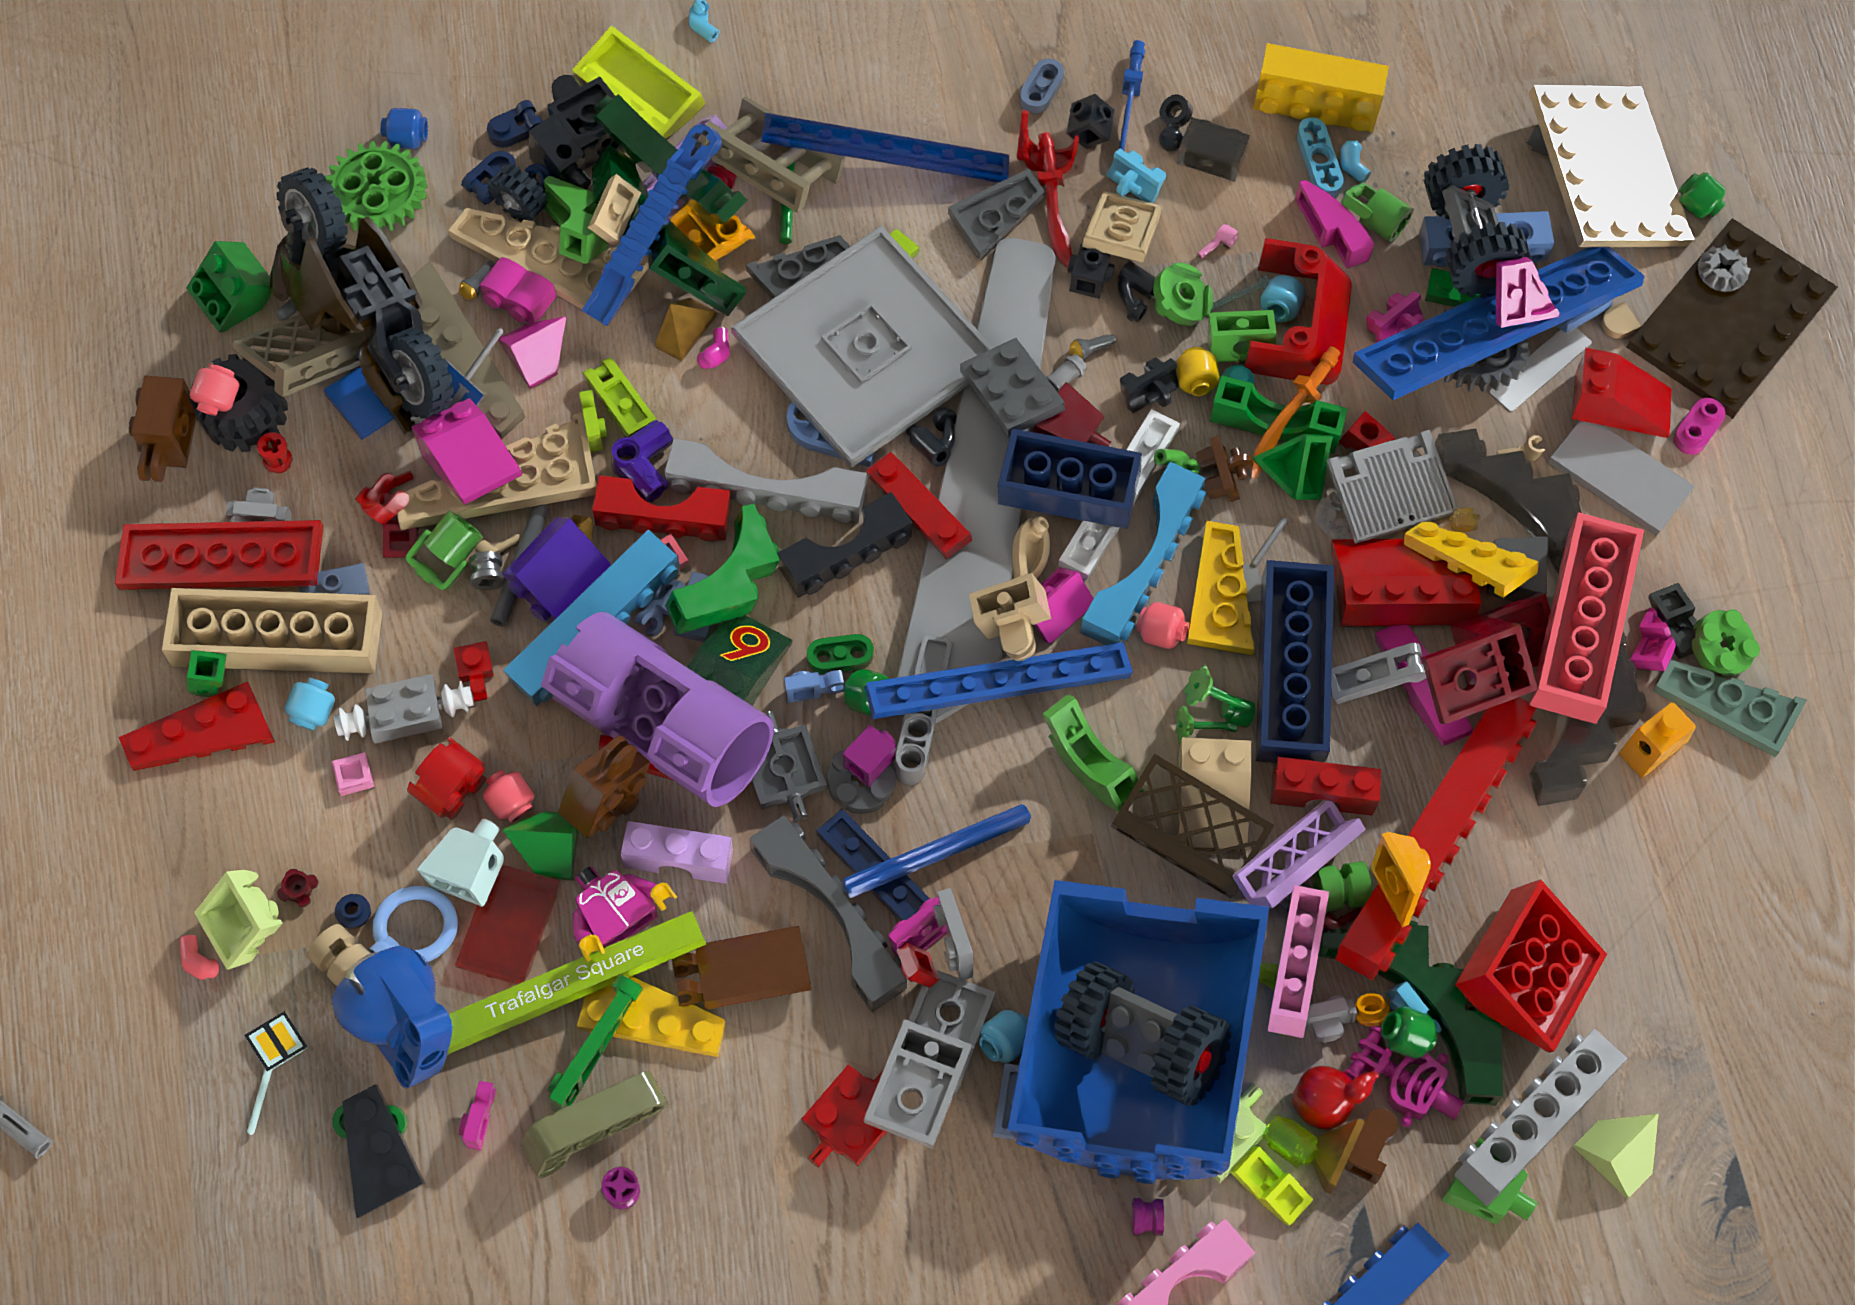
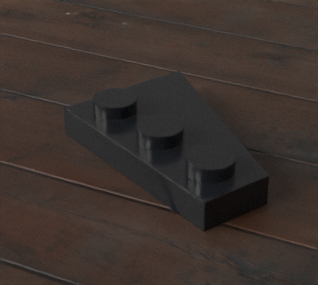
(377, 1152)

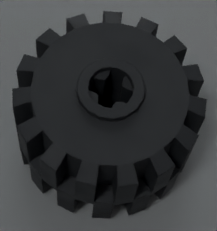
(254, 410)

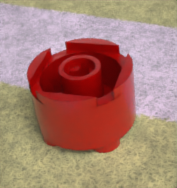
(447, 778)

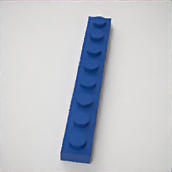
(997, 680)

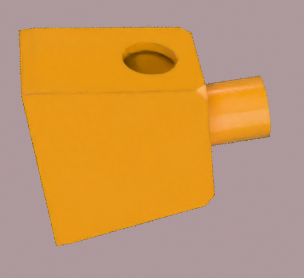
(1663, 733)

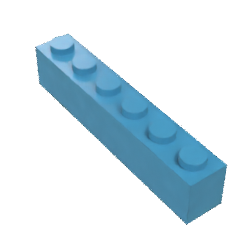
(617, 591)

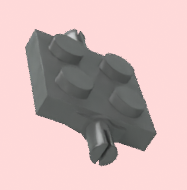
(789, 770)

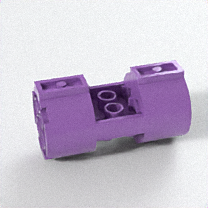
(661, 707)

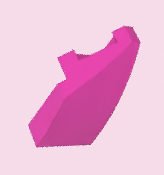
(1655, 645)

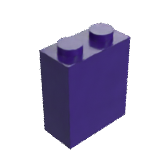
(555, 569)

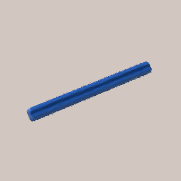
(936, 850)

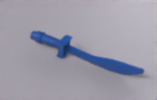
(1132, 84)

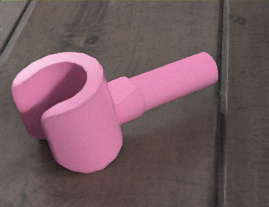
(1225, 235)

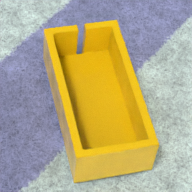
(1320, 87)

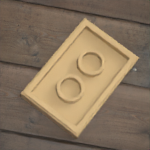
(1122, 226)

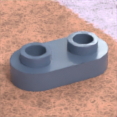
(1040, 88)

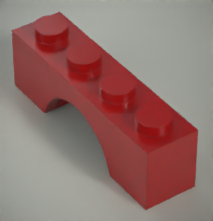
(700, 515)

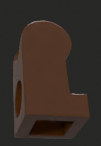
(1375, 1133)

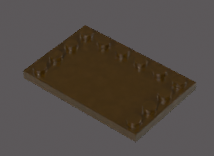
(1732, 340)

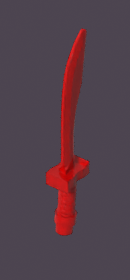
(1050, 179)

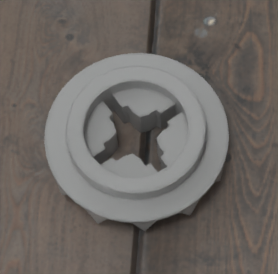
(1719, 278)

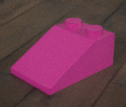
(465, 451)

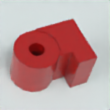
(1365, 433)

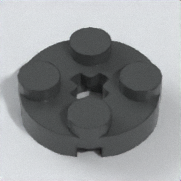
(855, 797)

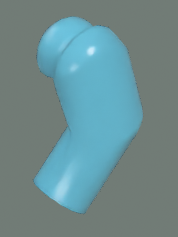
(699, 21)

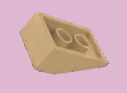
(1227, 769)

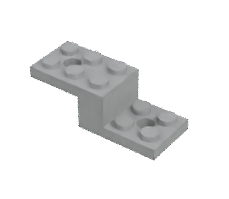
(929, 1059)

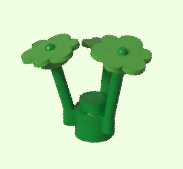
(1234, 709)

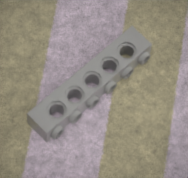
(1488, 1177)

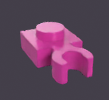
(475, 1124)

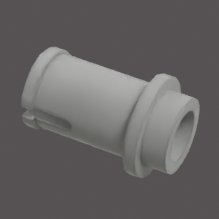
(1067, 372)

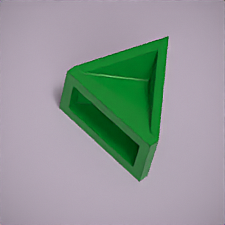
(1298, 465)
(546, 844)

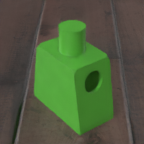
(1509, 1199)

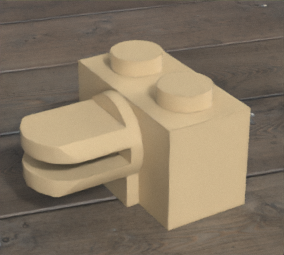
(1010, 612)

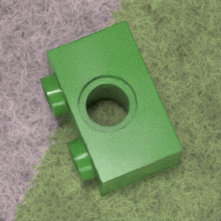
(1232, 331)

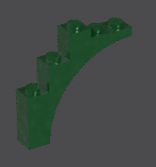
(1468, 1034)

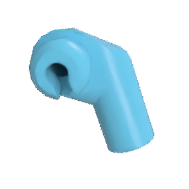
(1350, 161)

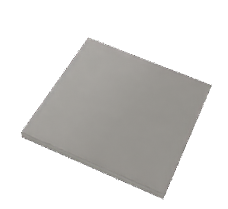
(863, 345)

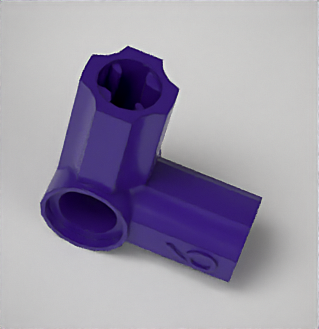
(642, 448)

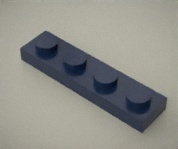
(861, 852)

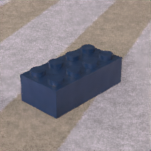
(1069, 478)

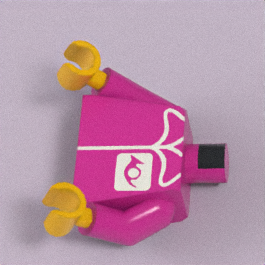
(614, 908)

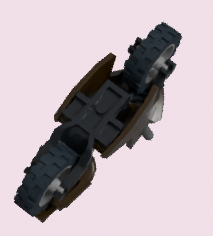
(358, 292)

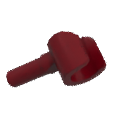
(1331, 922)

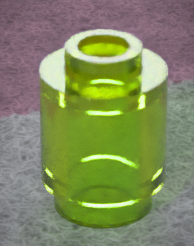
(1291, 1141)

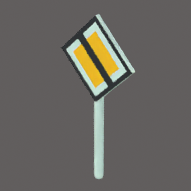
(273, 1044)

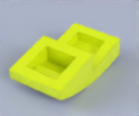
(1271, 1186)

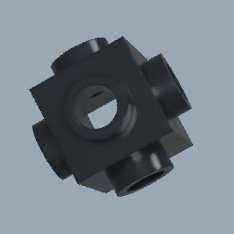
(1090, 120)
(1090, 271)

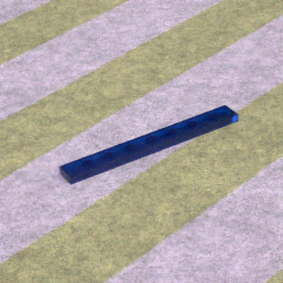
(885, 148)

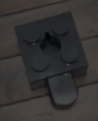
(575, 110)

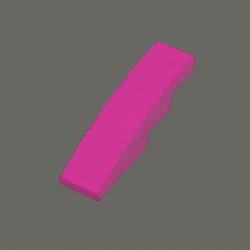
(1419, 692)

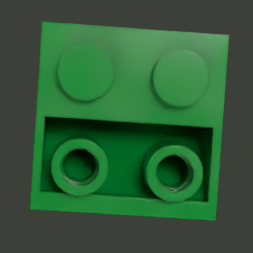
(230, 284)

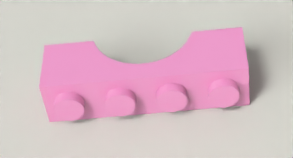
(1215, 1256)

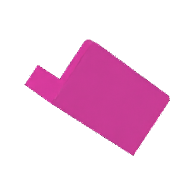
(1067, 602)

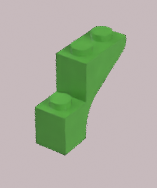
(573, 210)

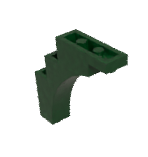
(650, 151)
(674, 253)

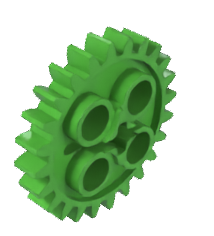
(378, 185)

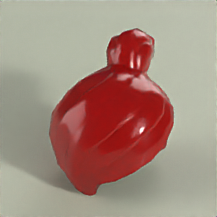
(1329, 1095)

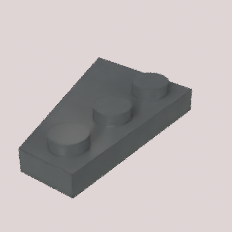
(786, 270)

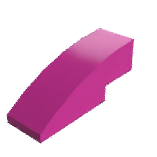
(1334, 224)

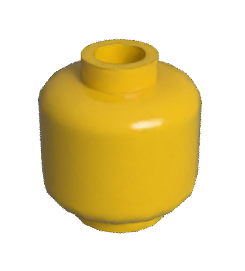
(1197, 371)

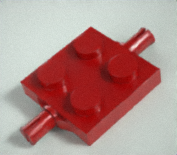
(840, 1117)

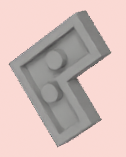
(958, 948)

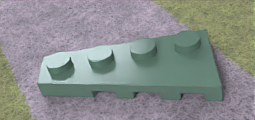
(1745, 711)

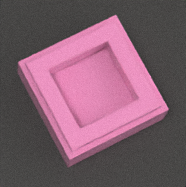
(352, 774)

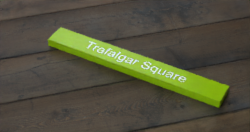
(574, 980)

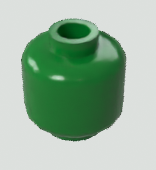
(1702, 195)
(854, 690)
(1409, 1032)

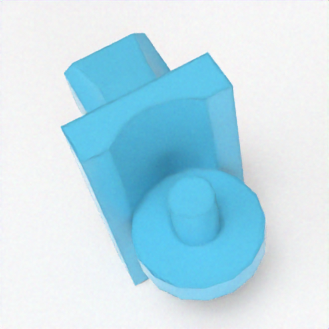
(1135, 177)

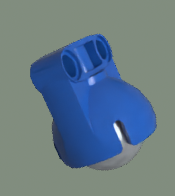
(393, 1005)

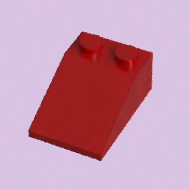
(1620, 395)

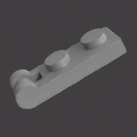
(1377, 673)

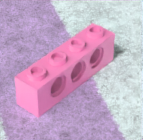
(1298, 961)

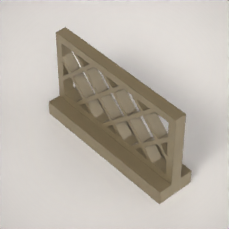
(303, 369)

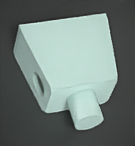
(465, 863)

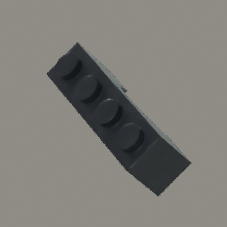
(811, 565)

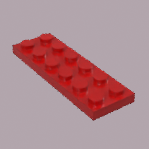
(219, 555)

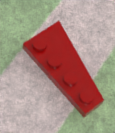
(209, 726)

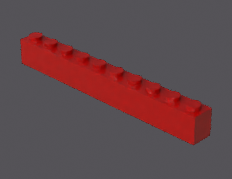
(1439, 829)

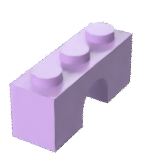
(653, 846)

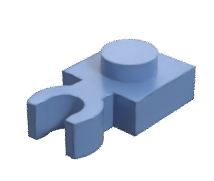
(808, 685)

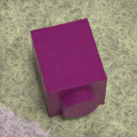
(870, 755)

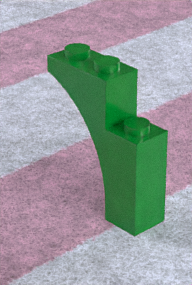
(731, 588)

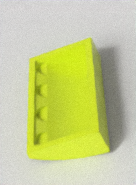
(641, 81)

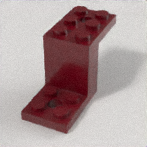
(1492, 658)

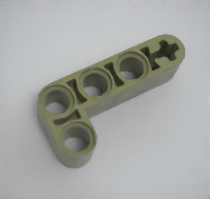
(575, 1127)

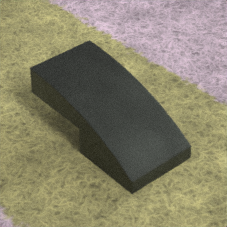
(1677, 612)

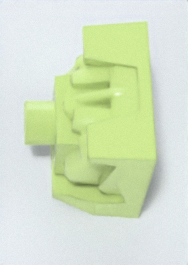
(237, 917)

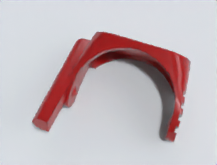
(1031, 155)
(373, 497)

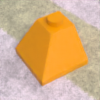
(1401, 872)

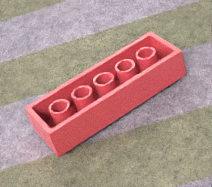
(1587, 618)

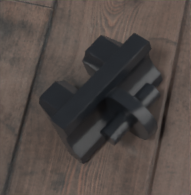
(1152, 386)

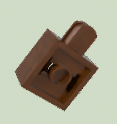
(162, 426)
(604, 787)

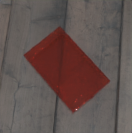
(509, 926)

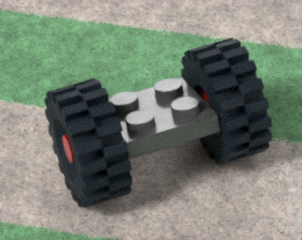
(1465, 191)
(1172, 1048)

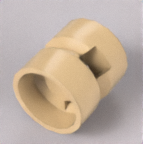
(335, 952)

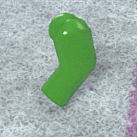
(1178, 457)

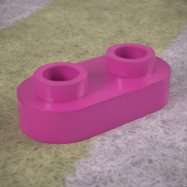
(1701, 424)

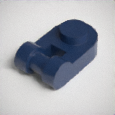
(504, 130)
(487, 168)

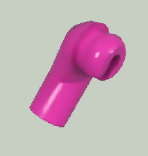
(717, 352)

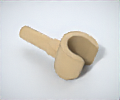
(1528, 448)
(485, 546)

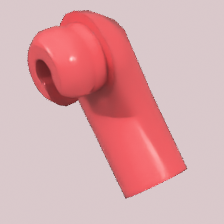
(195, 963)

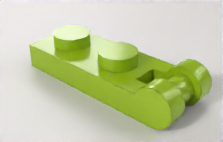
(619, 397)

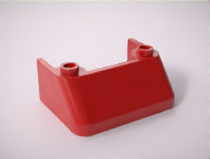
(1305, 345)

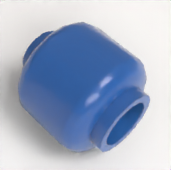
(405, 128)

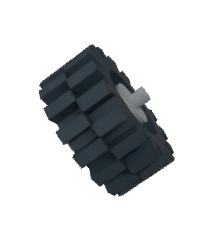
(517, 193)

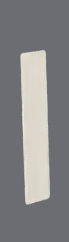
(1542, 367)

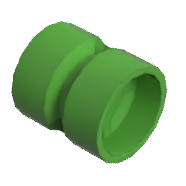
(1345, 886)

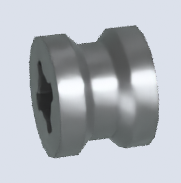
(486, 570)

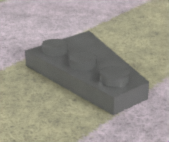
(995, 211)

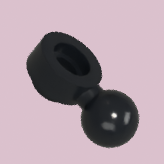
(1171, 137)

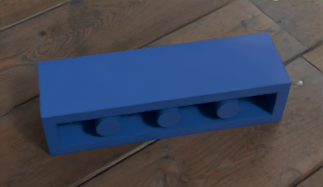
(1397, 1273)

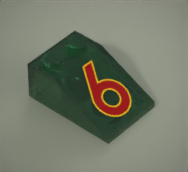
(741, 656)

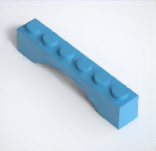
(1114, 608)

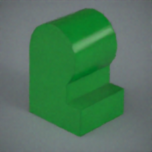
(205, 673)

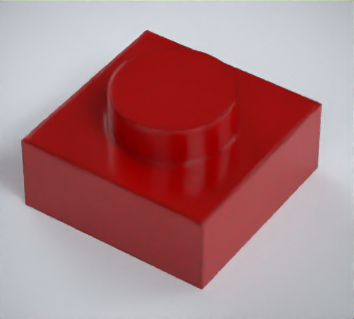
(917, 965)

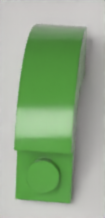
(1086, 756)

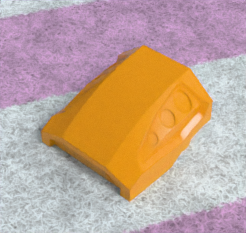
(713, 239)

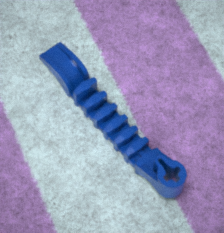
(644, 229)

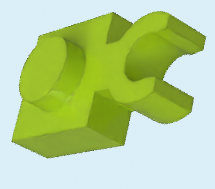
(594, 427)

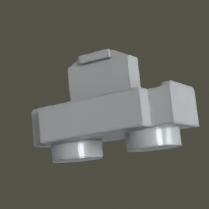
(258, 507)
(1328, 1016)

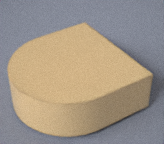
(1619, 322)

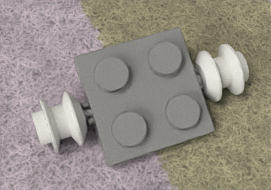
(403, 709)

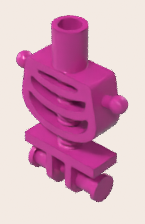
(1435, 1096)

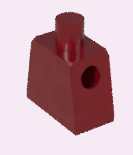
(1077, 422)

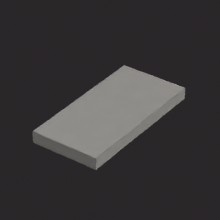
(1621, 475)

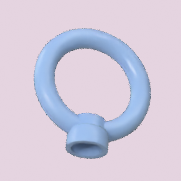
(410, 893)

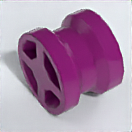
(620, 1180)
(1147, 1216)

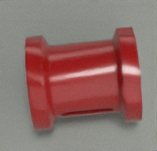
(277, 451)

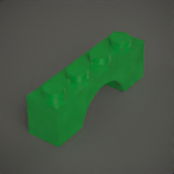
(1244, 408)

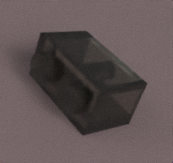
(1213, 149)

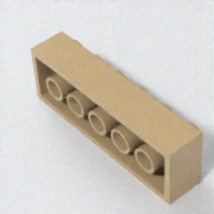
(275, 629)

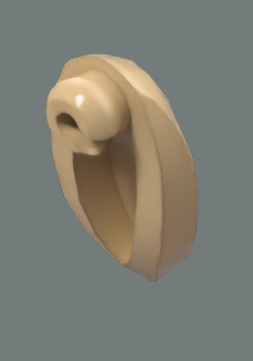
(1031, 547)

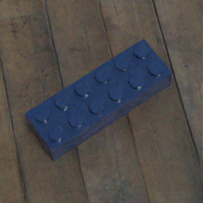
(1295, 662)

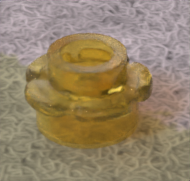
(1464, 520)

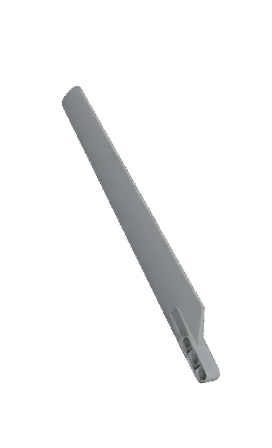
(942, 619)

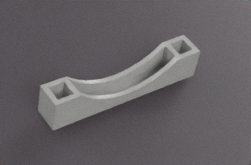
(831, 494)

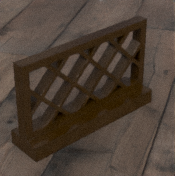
(1174, 850)

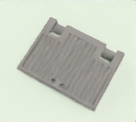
(1392, 487)

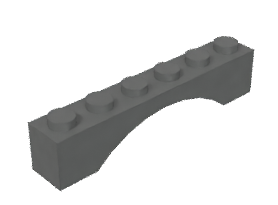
(787, 857)

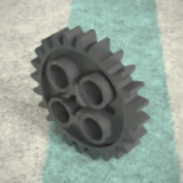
(1493, 369)

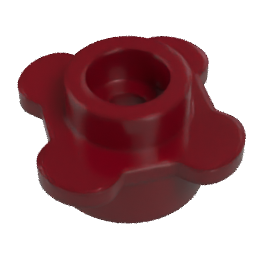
(290, 881)

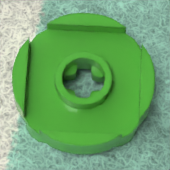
(1169, 300)
(1738, 635)

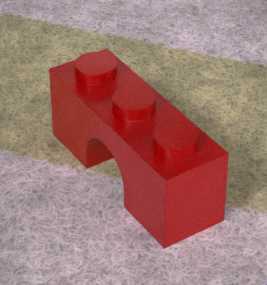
(1302, 781)

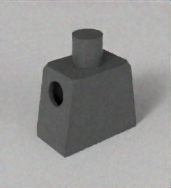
(1534, 548)

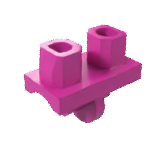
(1401, 315)

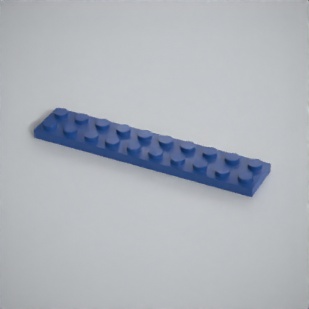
(1471, 332)

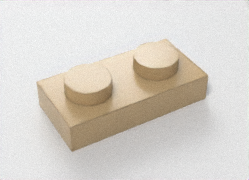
(614, 210)

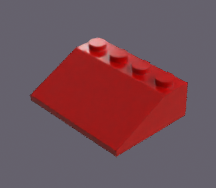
(1395, 586)
(1532, 966)

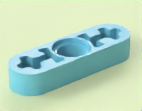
(1323, 146)

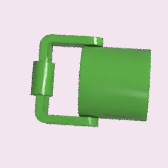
(1382, 214)
(451, 542)

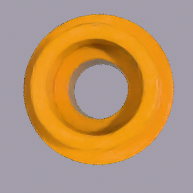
(1371, 1009)

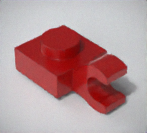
(474, 665)

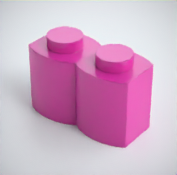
(517, 290)

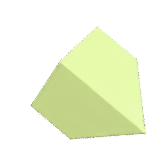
(1621, 1150)

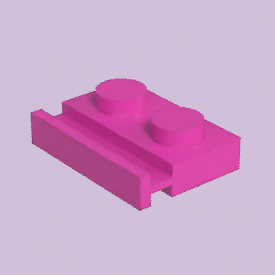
(918, 930)

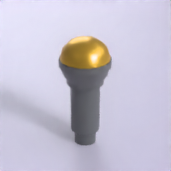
(470, 287)
(1084, 348)

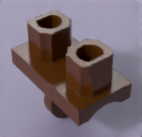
(1217, 457)

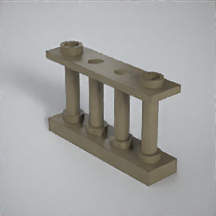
(765, 173)

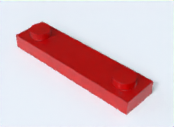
(920, 505)

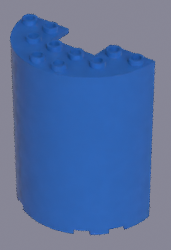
(1101, 1108)

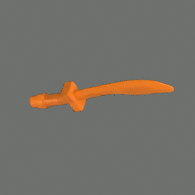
(1306, 393)

